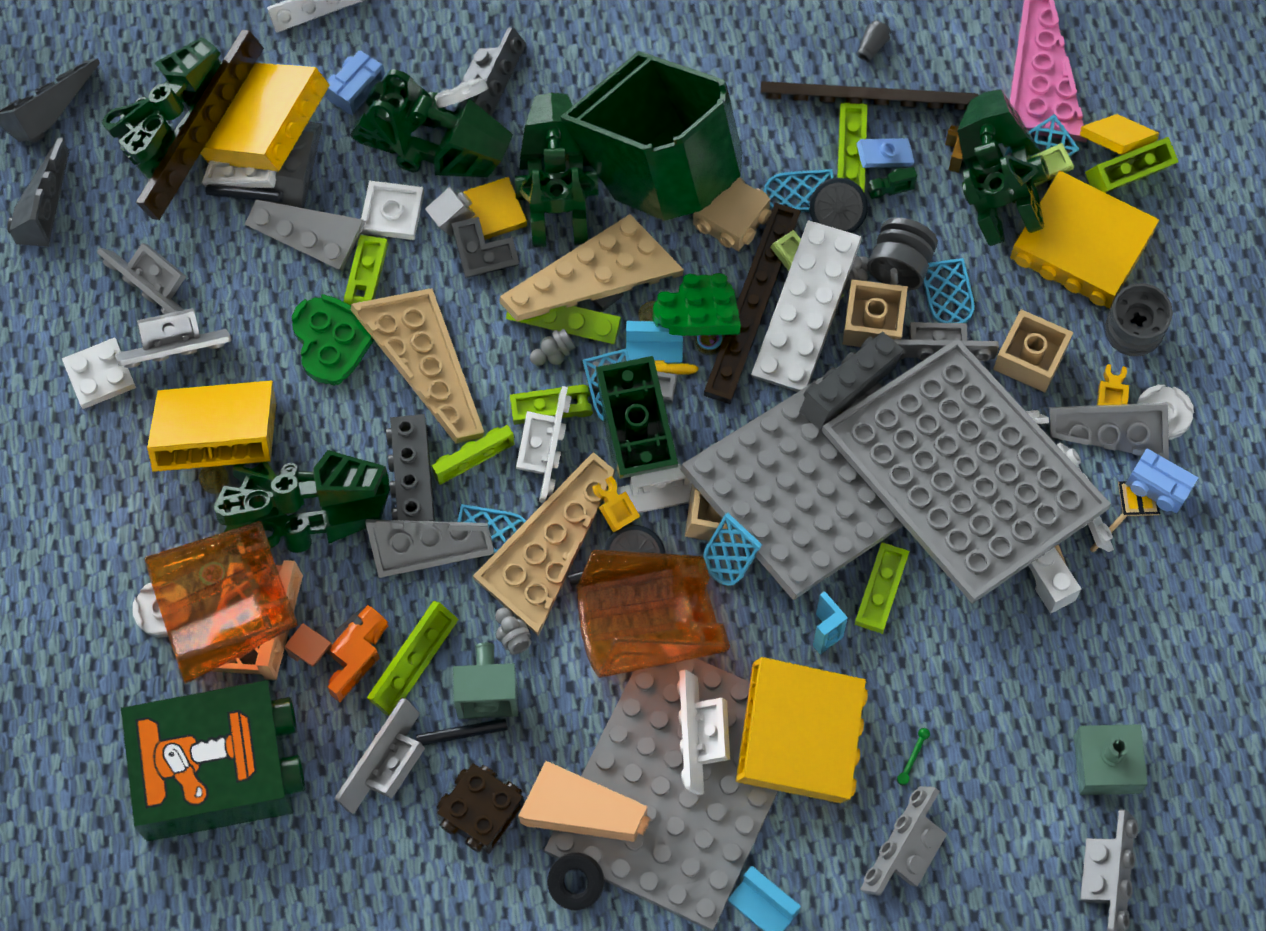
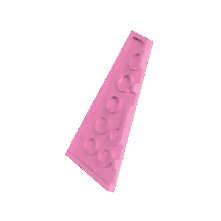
(1043, 73)

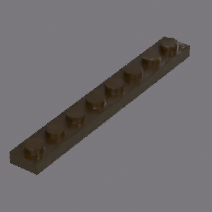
(856, 95)
(200, 125)
(751, 306)

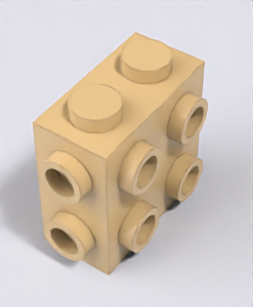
(734, 215)

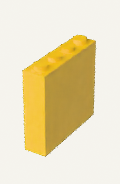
(266, 116)
(1086, 240)
(212, 426)
(802, 730)

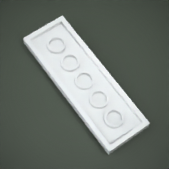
(806, 306)

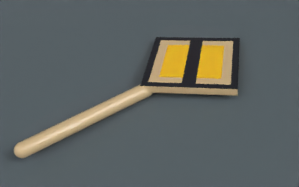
(1131, 506)

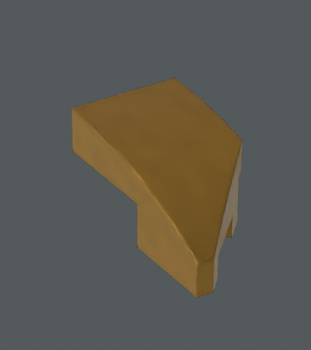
(953, 141)

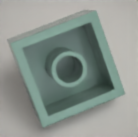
(485, 688)
(1110, 759)

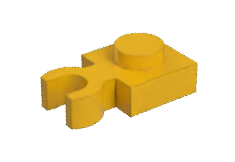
(1112, 390)
(617, 508)

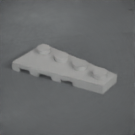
(310, 231)
(1114, 427)
(418, 545)

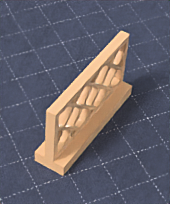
(270, 652)

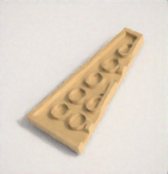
(596, 269)
(420, 347)
(538, 556)

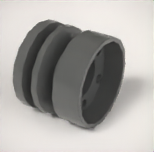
(902, 246)
(1145, 307)

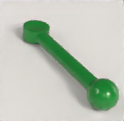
(903, 778)

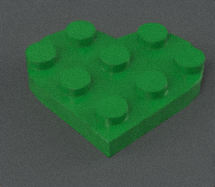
(699, 308)
(330, 338)

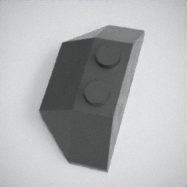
(297, 169)

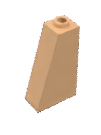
(580, 806)

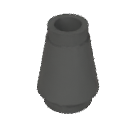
(873, 40)

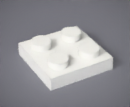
(392, 210)
(97, 374)

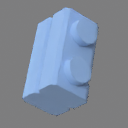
(354, 82)
(1161, 481)

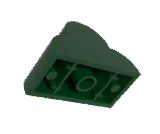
(635, 417)

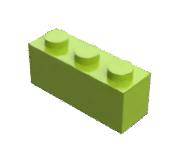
(1132, 166)

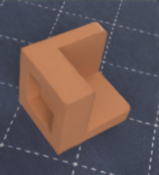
(307, 645)

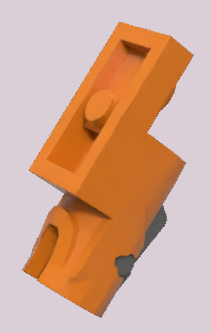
(355, 650)

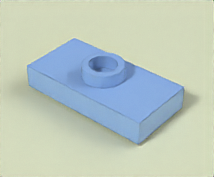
(885, 153)

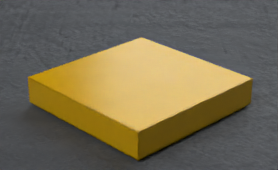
(1119, 134)
(496, 208)

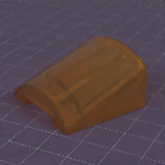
(219, 598)
(646, 611)

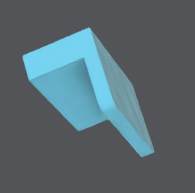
(647, 340)
(832, 624)
(763, 902)

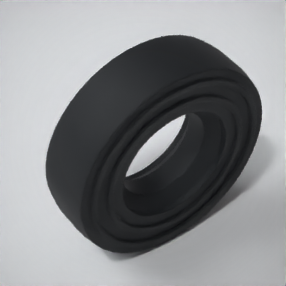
(557, 887)

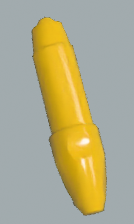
(677, 368)

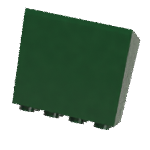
(659, 136)

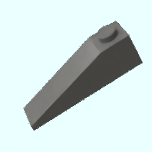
(32, 115)
(37, 207)

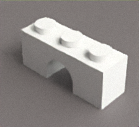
(1054, 581)

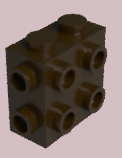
(479, 807)

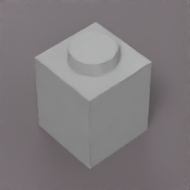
(450, 208)

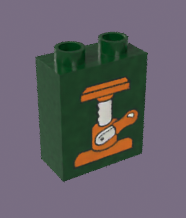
(210, 760)

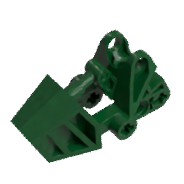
(398, 107)
(143, 124)
(995, 178)
(555, 188)
(346, 490)

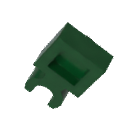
(897, 181)

